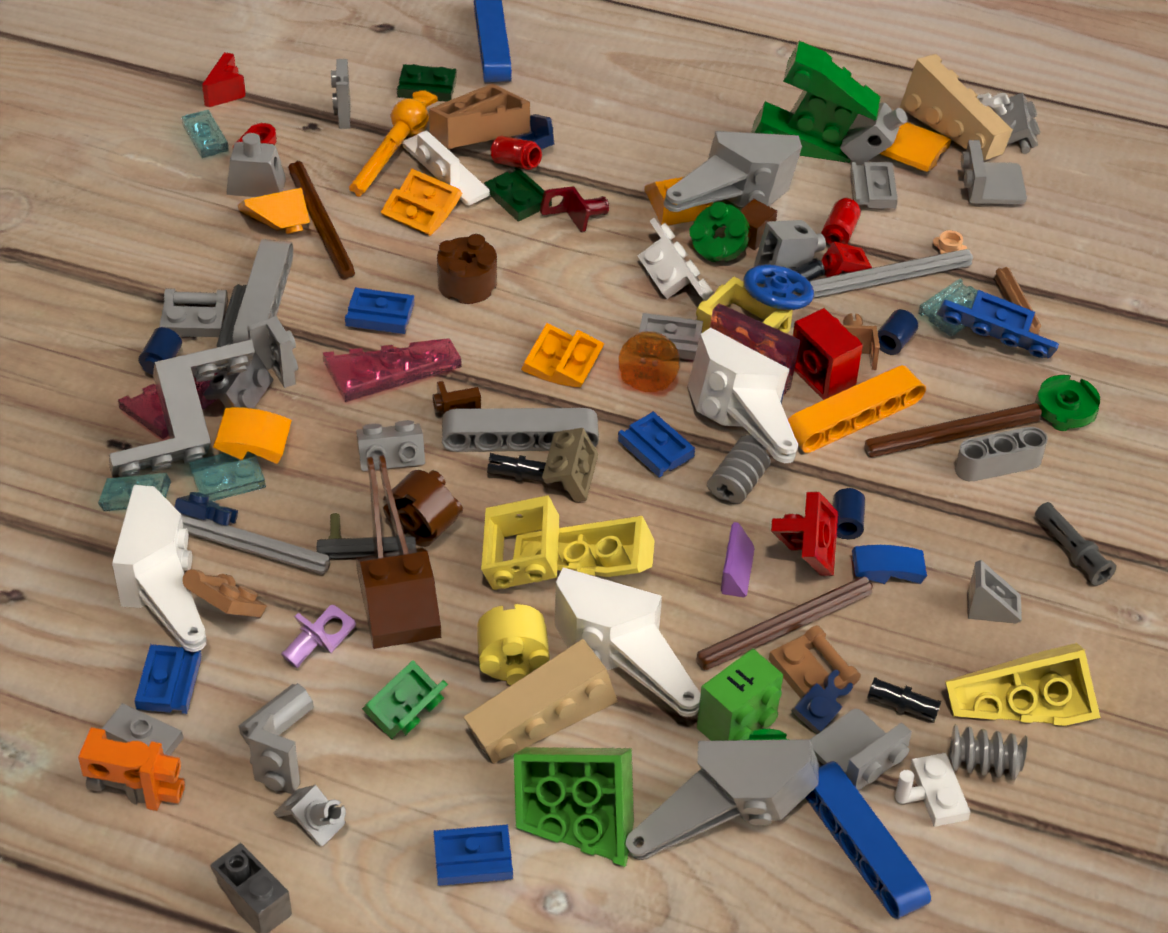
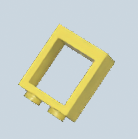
(736, 293)
(503, 522)

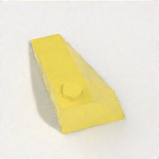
(598, 547)
(1035, 688)

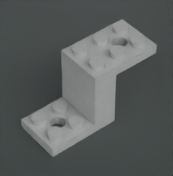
(182, 408)

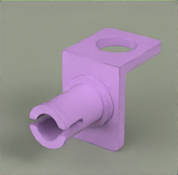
(315, 635)

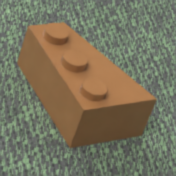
(479, 117)

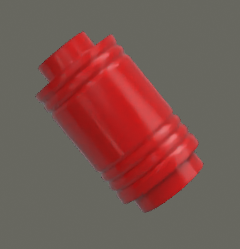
(516, 152)
(841, 221)

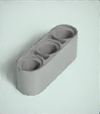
(1001, 453)

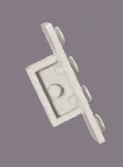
(445, 166)
(668, 267)

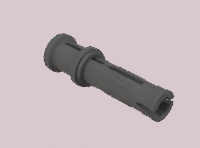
(1083, 552)

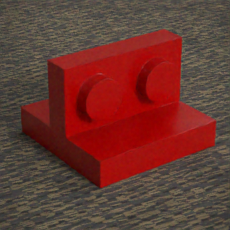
(813, 534)

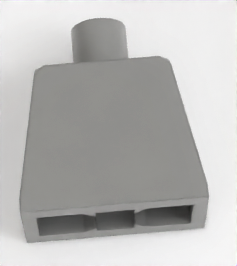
(870, 137)
(255, 168)
(788, 244)

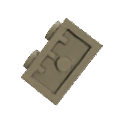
(572, 462)

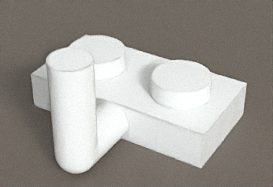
(936, 787)

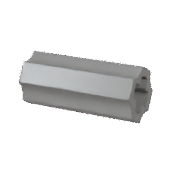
(285, 707)

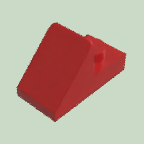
(223, 82)

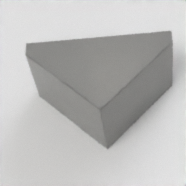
(992, 597)

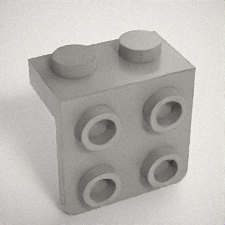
(989, 180)
(861, 747)

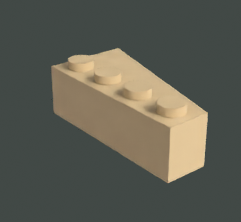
(952, 109)
(542, 703)

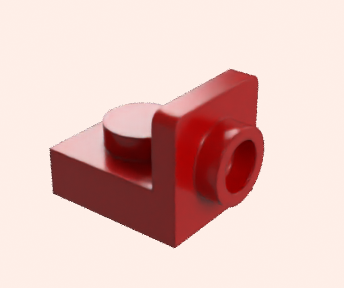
(844, 258)

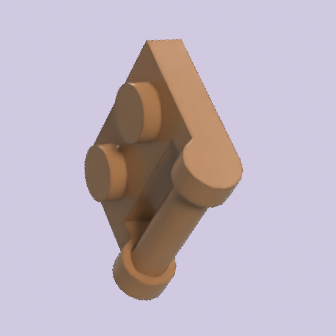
(223, 593)
(802, 668)

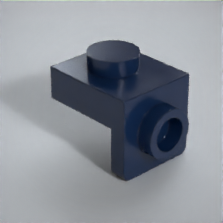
(540, 132)

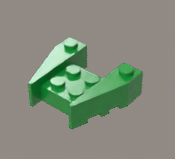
(824, 107)

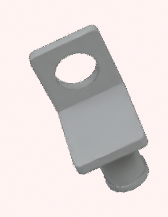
(314, 813)

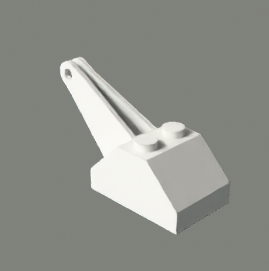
(742, 390)
(152, 565)
(623, 633)

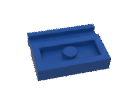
(379, 310)
(656, 444)
(167, 679)
(473, 855)

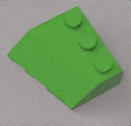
(577, 797)

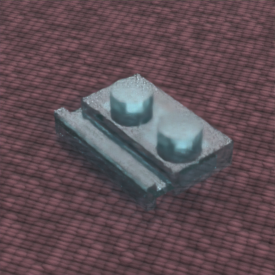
(956, 293)
(227, 476)

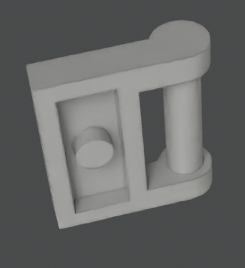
(194, 320)

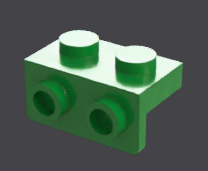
(402, 699)

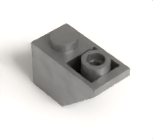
(252, 889)

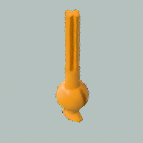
(408, 119)

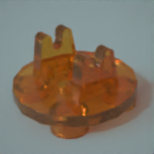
(651, 347)

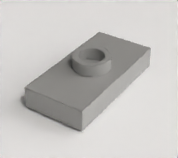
(132, 725)

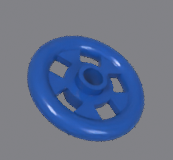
(778, 287)

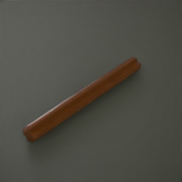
(322, 221)
(952, 430)
(784, 623)

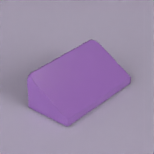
(737, 563)

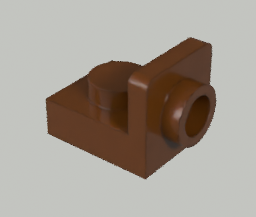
(460, 399)

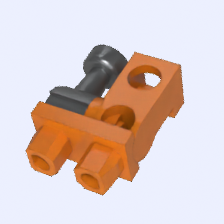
(132, 767)

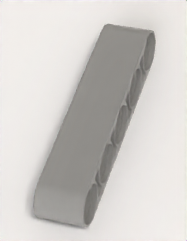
(264, 286)
(513, 428)

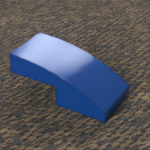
(883, 561)

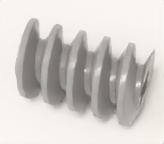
(739, 470)
(987, 752)

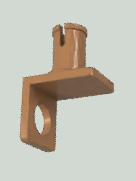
(866, 334)

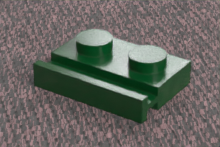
(435, 80)
(516, 193)

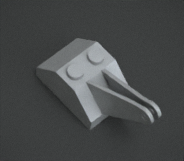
(739, 170)
(735, 779)

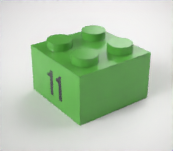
(740, 699)

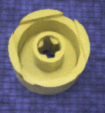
(512, 642)

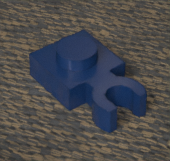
(200, 507)
(820, 704)

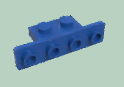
(1000, 320)

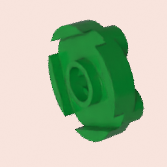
(718, 248)
(1066, 415)

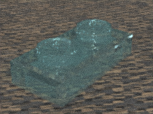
(205, 133)
(118, 490)

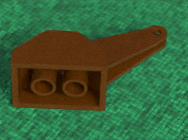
(398, 584)

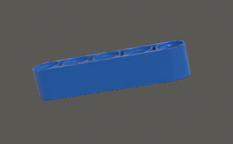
(493, 41)
(867, 843)

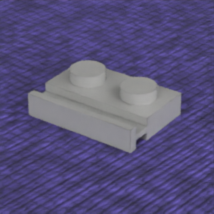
(341, 99)
(874, 184)
(681, 331)

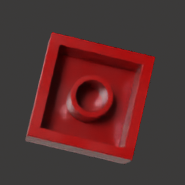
(826, 354)

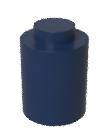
(897, 331)
(162, 345)
(851, 513)

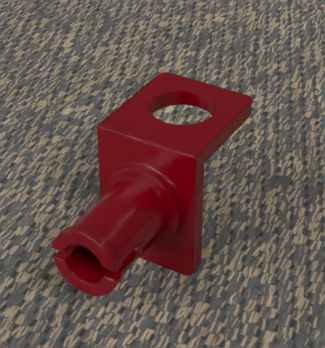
(576, 207)

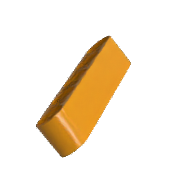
(856, 408)

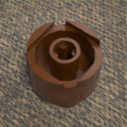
(467, 269)
(424, 506)

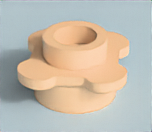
(949, 242)

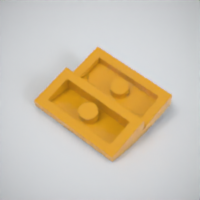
(917, 147)
(422, 202)
(562, 357)
(252, 431)

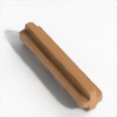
(1014, 294)

